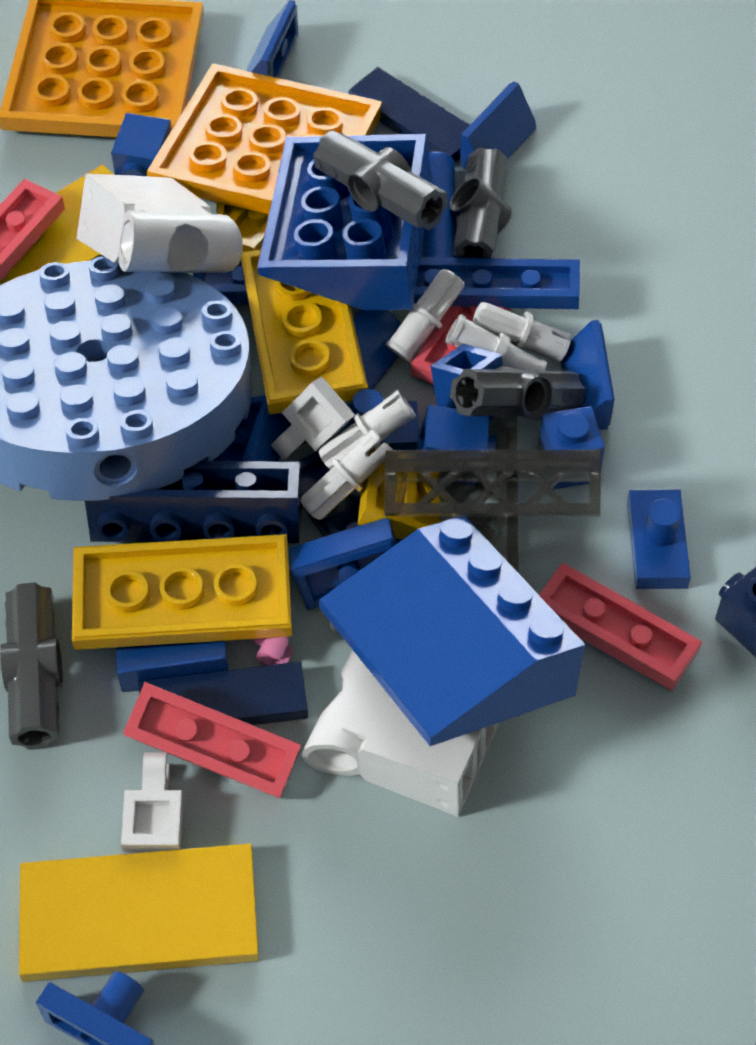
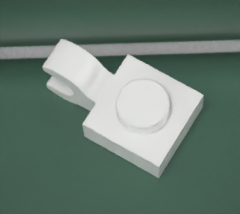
(314, 419)
(153, 814)

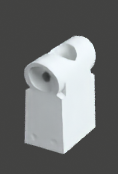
(155, 226)
(373, 738)

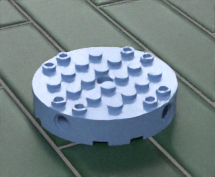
(116, 378)

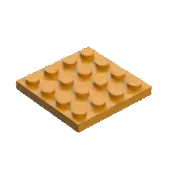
(97, 60)
(236, 132)

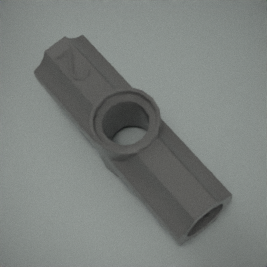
(380, 180)
(480, 205)
(516, 392)
(31, 666)

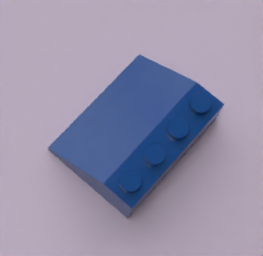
(331, 244)
(455, 632)

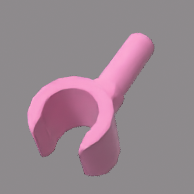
(273, 650)

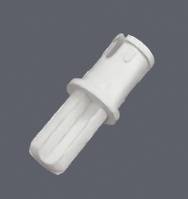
(426, 315)
(524, 331)
(383, 418)
(345, 476)

